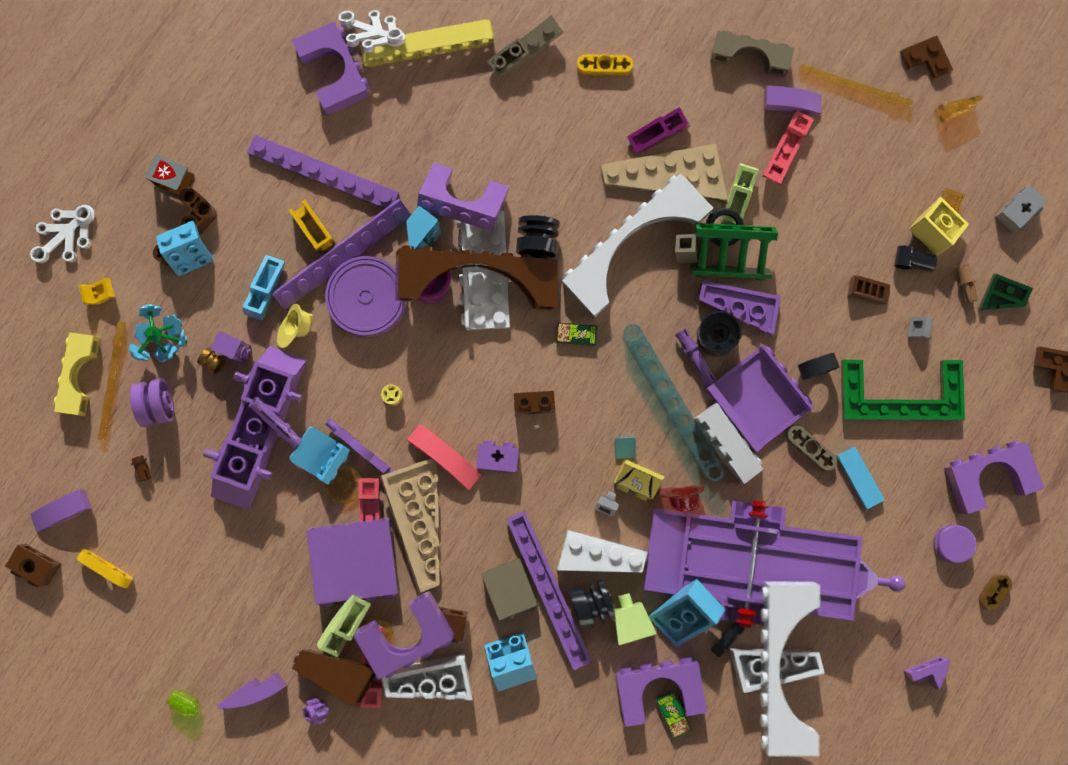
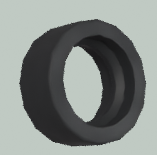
(727, 212)
(818, 366)

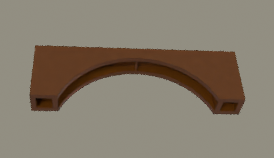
(533, 276)

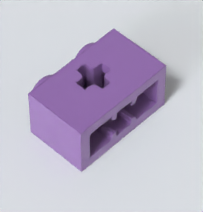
(231, 347)
(486, 462)

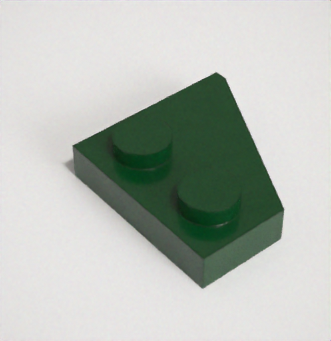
(1005, 294)

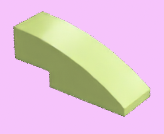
(740, 191)
(343, 626)

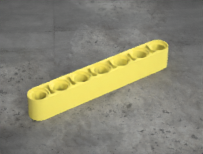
(432, 43)

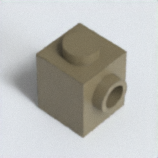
(686, 248)

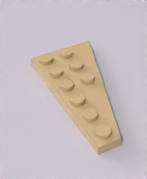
(696, 164)

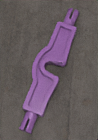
(357, 446)

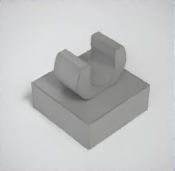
(920, 327)
(607, 504)

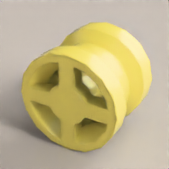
(389, 392)

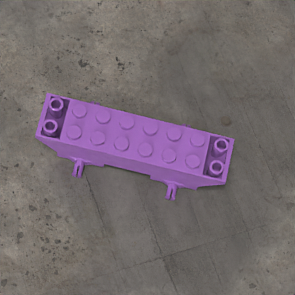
(251, 440)

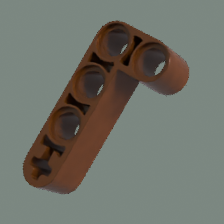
(194, 214)

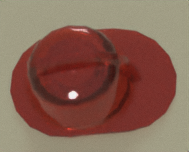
(683, 498)

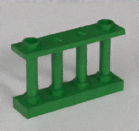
(725, 233)

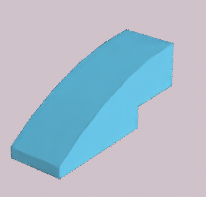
(262, 287)

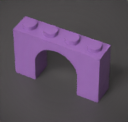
(329, 41)
(479, 213)
(1014, 458)
(387, 658)
(632, 683)

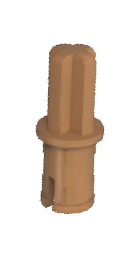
(967, 283)

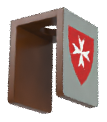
(169, 175)

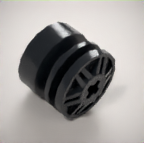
(537, 236)
(715, 322)
(592, 605)

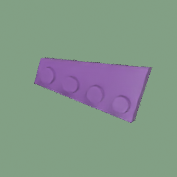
(748, 306)

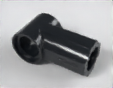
(909, 258)

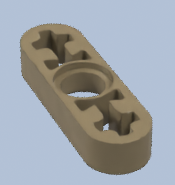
(826, 453)

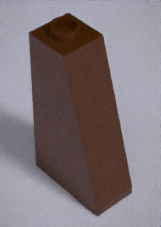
(337, 675)

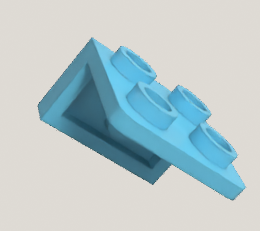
(183, 248)
(319, 455)

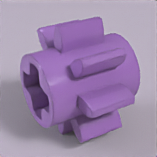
(315, 711)

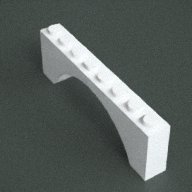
(675, 202)
(783, 608)

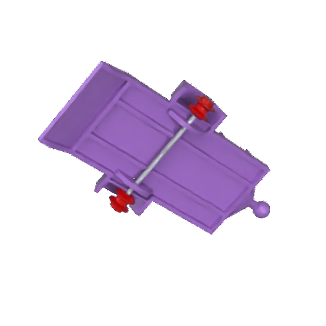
(753, 548)

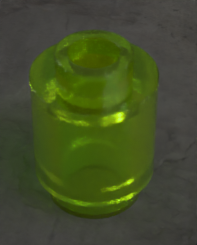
(183, 703)

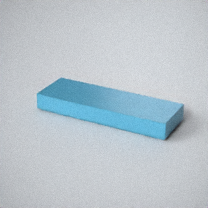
(860, 478)

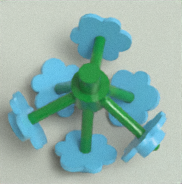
(149, 333)

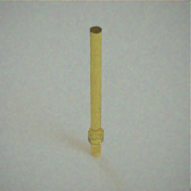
(891, 97)
(118, 341)

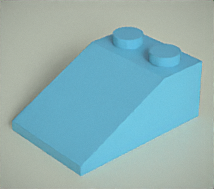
(687, 613)

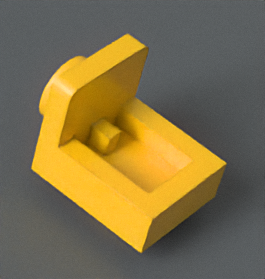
(97, 292)

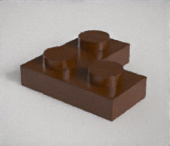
(928, 52)
(1056, 361)

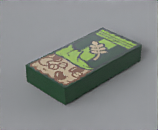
(576, 334)

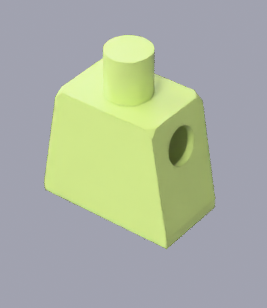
(632, 621)

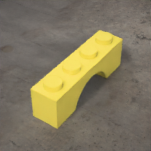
(79, 350)

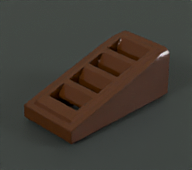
(853, 287)

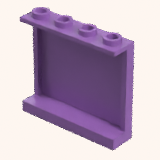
(759, 398)
(352, 561)

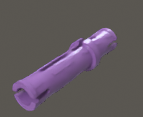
(690, 348)
(282, 429)

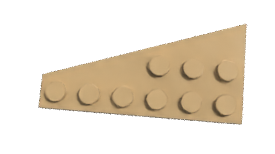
(416, 514)

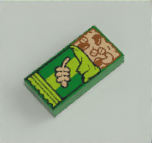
(673, 714)

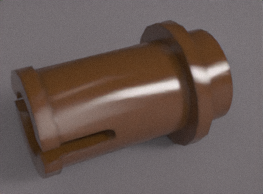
(141, 468)

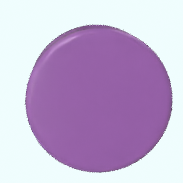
(955, 543)

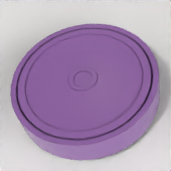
(363, 297)

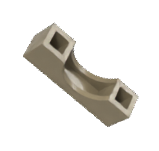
(774, 56)

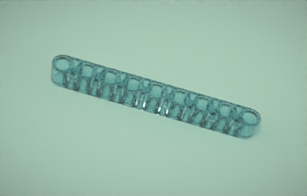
(673, 413)

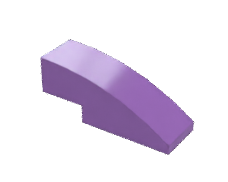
(791, 100)
(61, 510)
(254, 692)

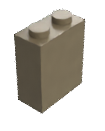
(509, 590)

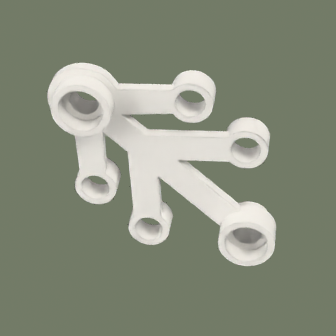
(392, 37)
(66, 233)

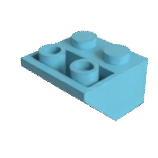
(422, 228)
(510, 662)

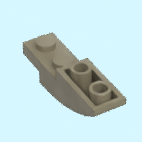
(526, 48)

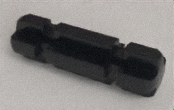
(727, 639)

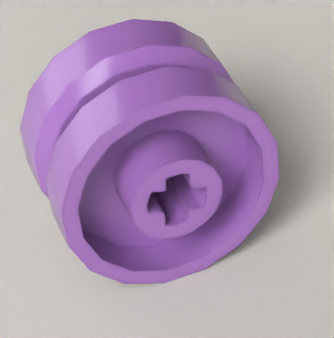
(152, 402)

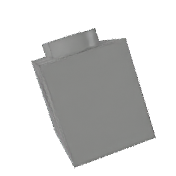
(1025, 199)

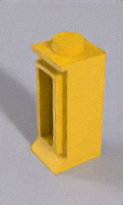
(324, 245)

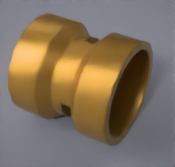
(211, 360)

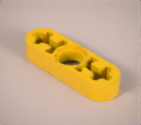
(590, 58)
(104, 568)

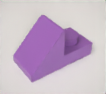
(934, 669)

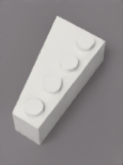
(728, 443)
(590, 553)
(794, 665)
(432, 679)

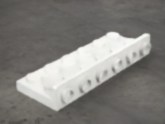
(484, 290)

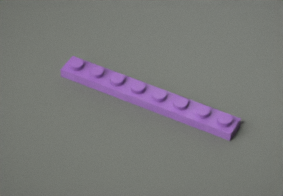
(322, 172)
(345, 250)
(549, 590)

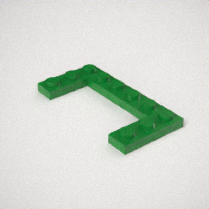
(948, 408)

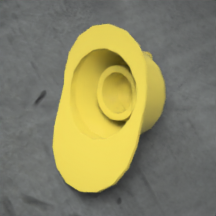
(295, 325)

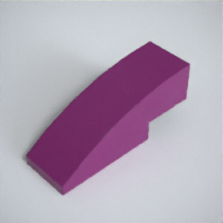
(659, 130)

